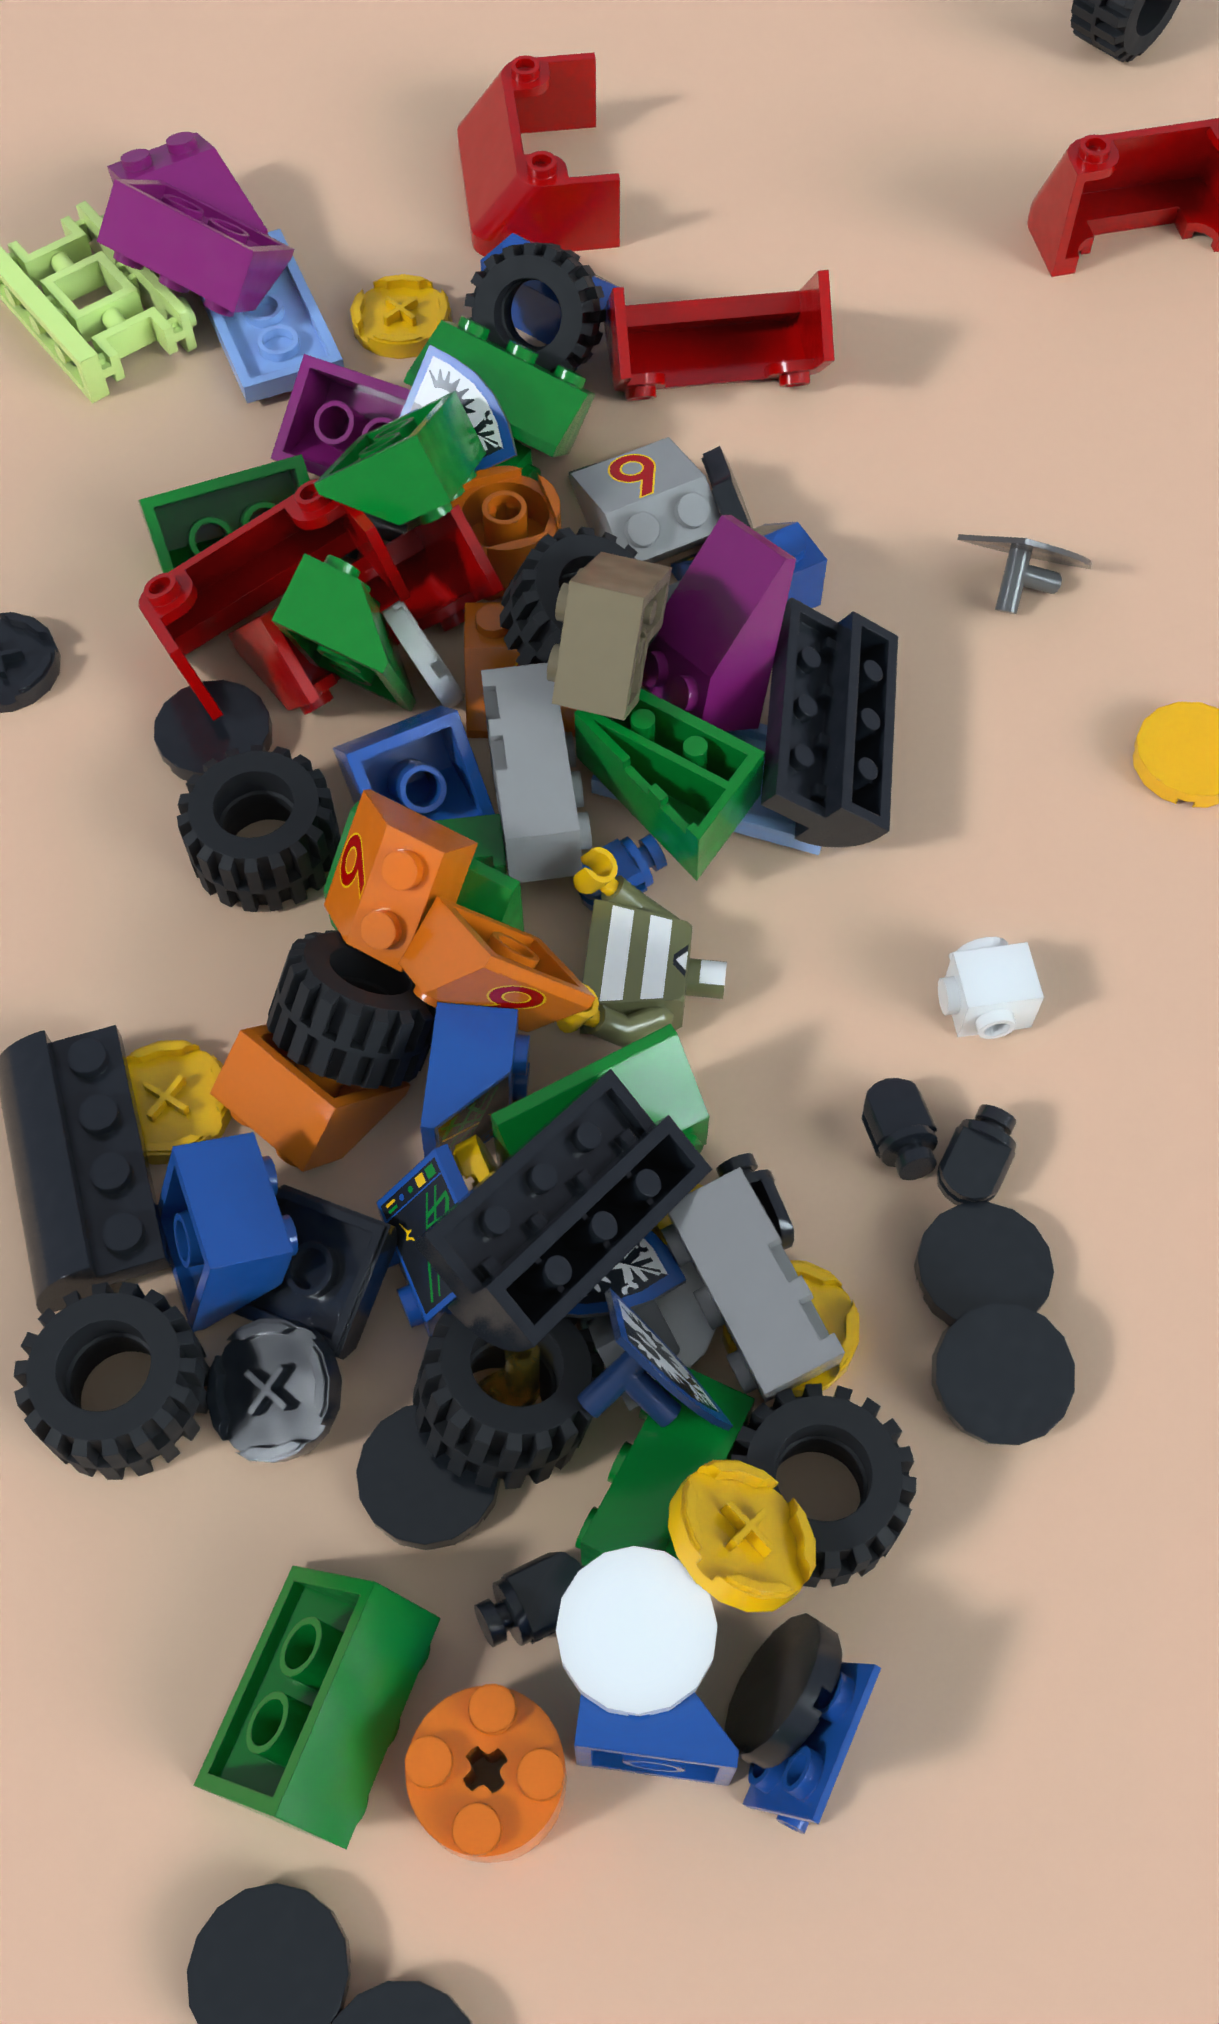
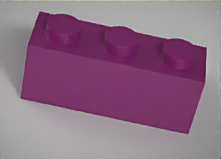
(191, 245)
(331, 410)

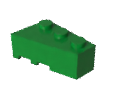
(673, 775)
(653, 1469)

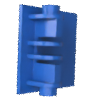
(804, 1781)

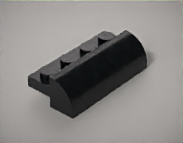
(831, 727)
(79, 1164)
(560, 1214)

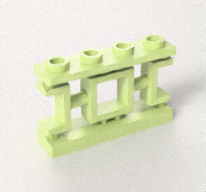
(112, 323)

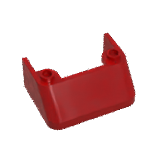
(533, 191)
(720, 339)
(254, 569)
(441, 571)

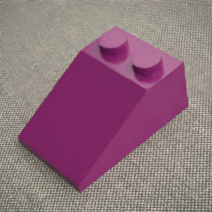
(193, 167)
(722, 628)

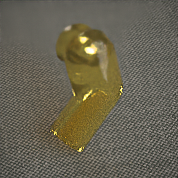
(517, 1382)

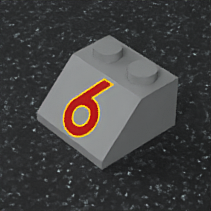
(648, 500)

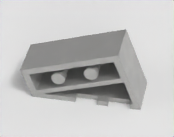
(533, 775)
(750, 1287)

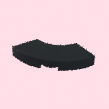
(725, 486)

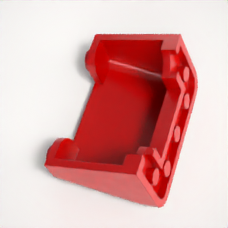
(1127, 185)

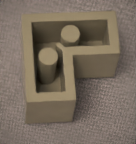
(607, 623)

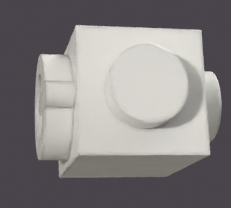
(990, 988)

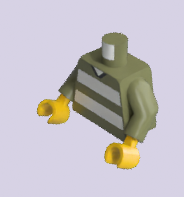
(635, 960)

